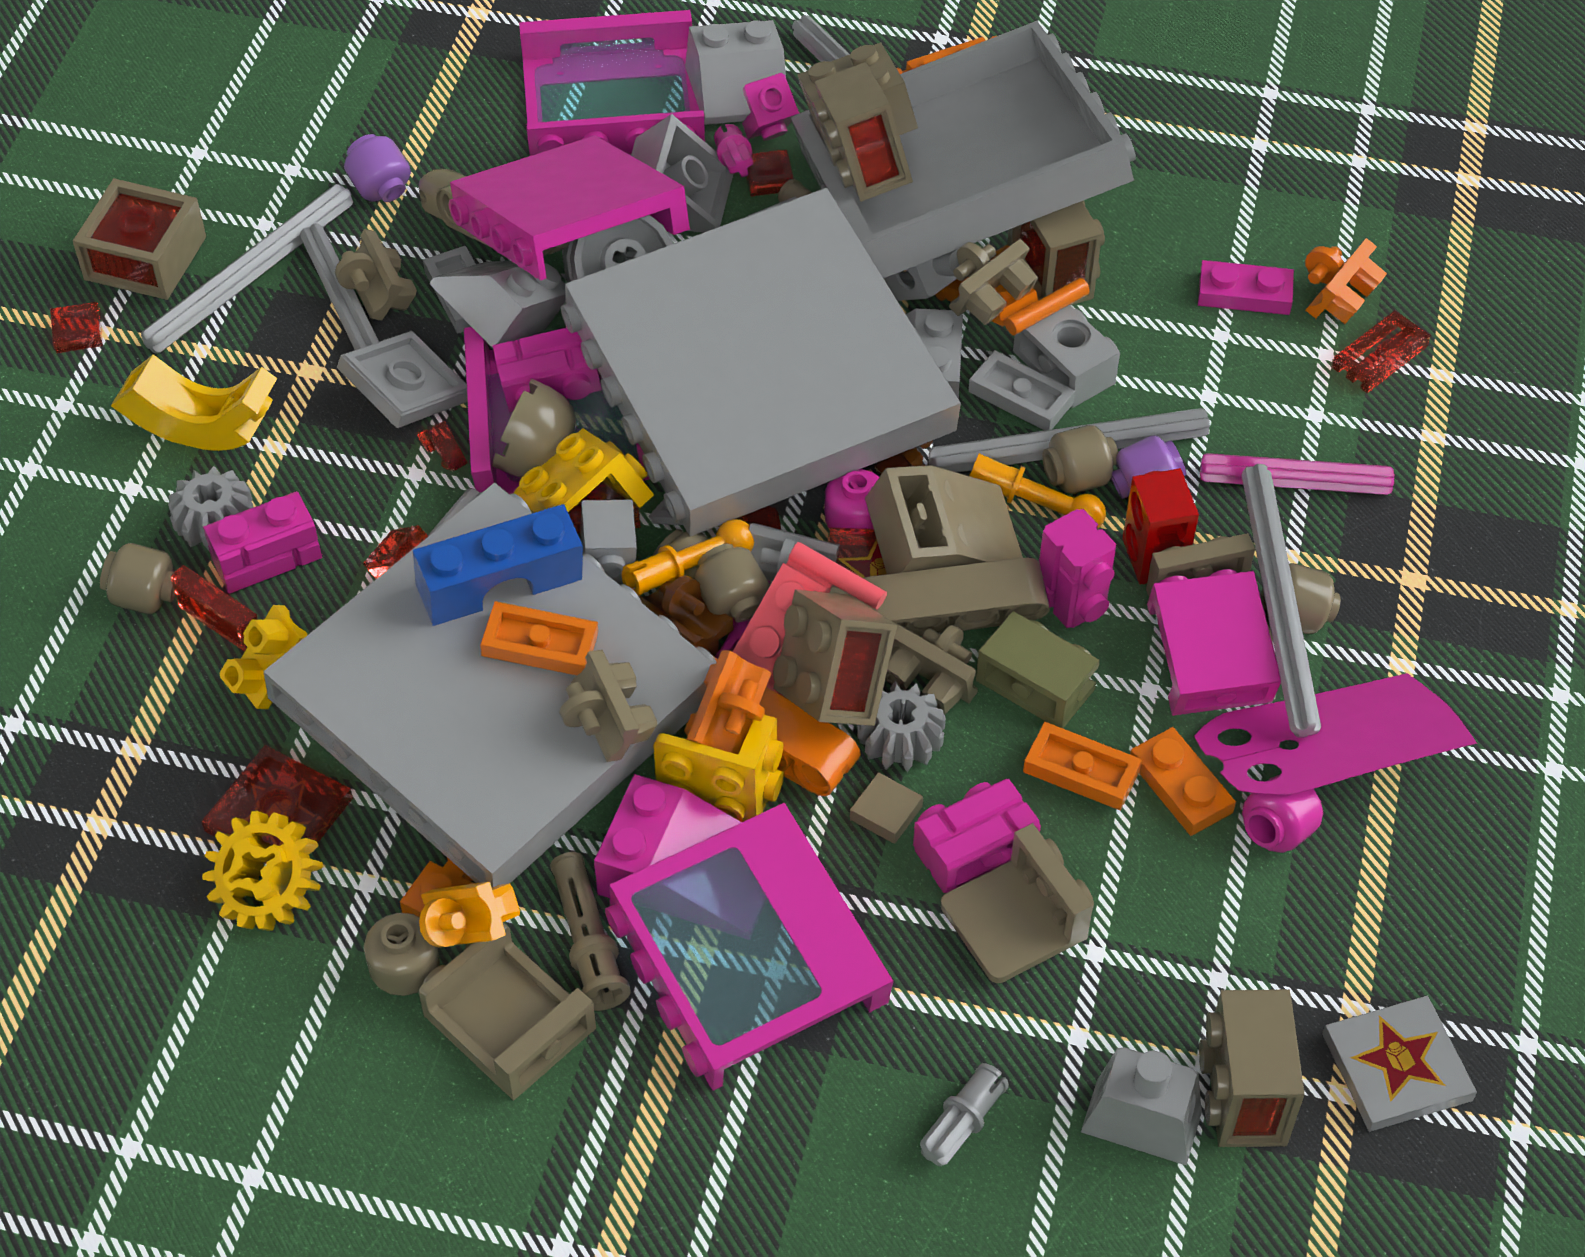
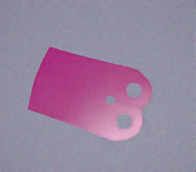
(1359, 733)

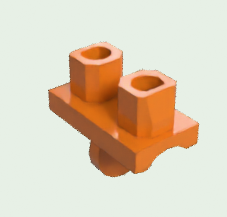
(1329, 268)
(728, 703)

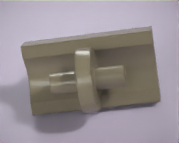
(375, 277)
(978, 290)
(938, 660)
(602, 709)

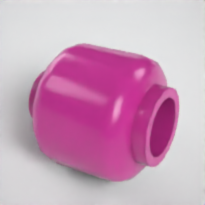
(846, 501)
(1282, 820)

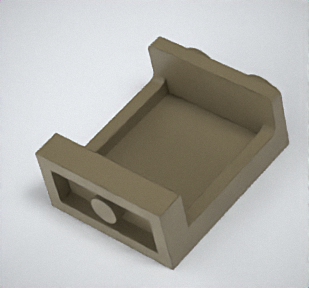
(505, 1012)

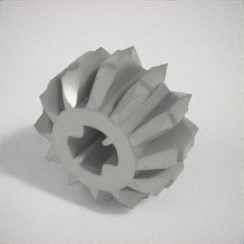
(205, 501)
(905, 728)

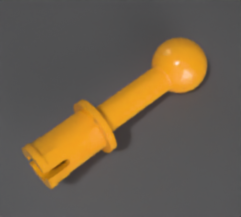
(1014, 484)
(670, 565)

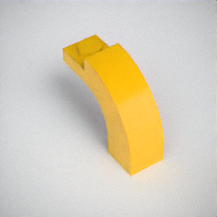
(194, 413)

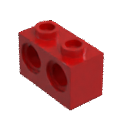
(1158, 517)

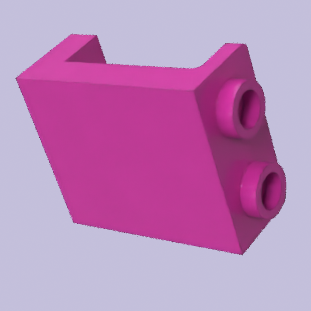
(1215, 641)

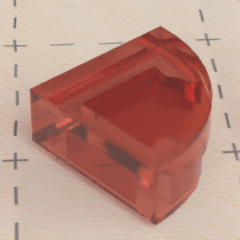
(440, 438)

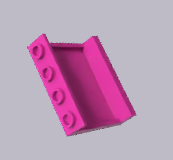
(563, 198)

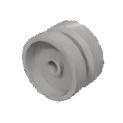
(596, 250)

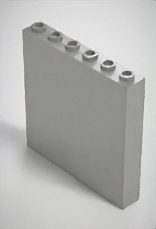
(995, 145)
(758, 361)
(473, 740)

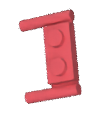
(804, 571)

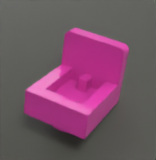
(770, 107)

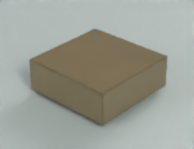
(886, 808)

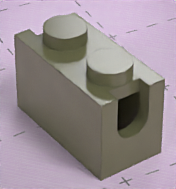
(1037, 669)

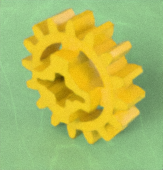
(241, 864)

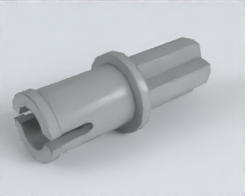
(963, 1114)

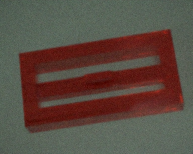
(1372, 378)
(212, 606)

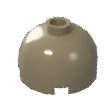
(535, 429)

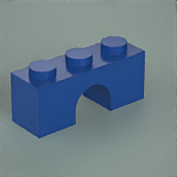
(462, 569)

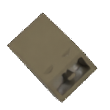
(939, 519)

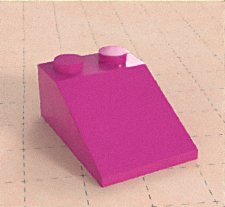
(651, 826)

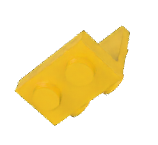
(579, 467)
(726, 780)

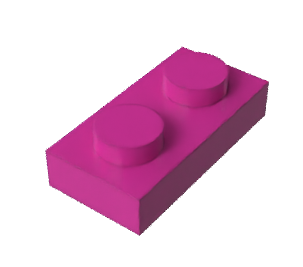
(1246, 287)

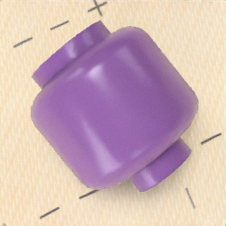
(377, 168)
(1144, 457)

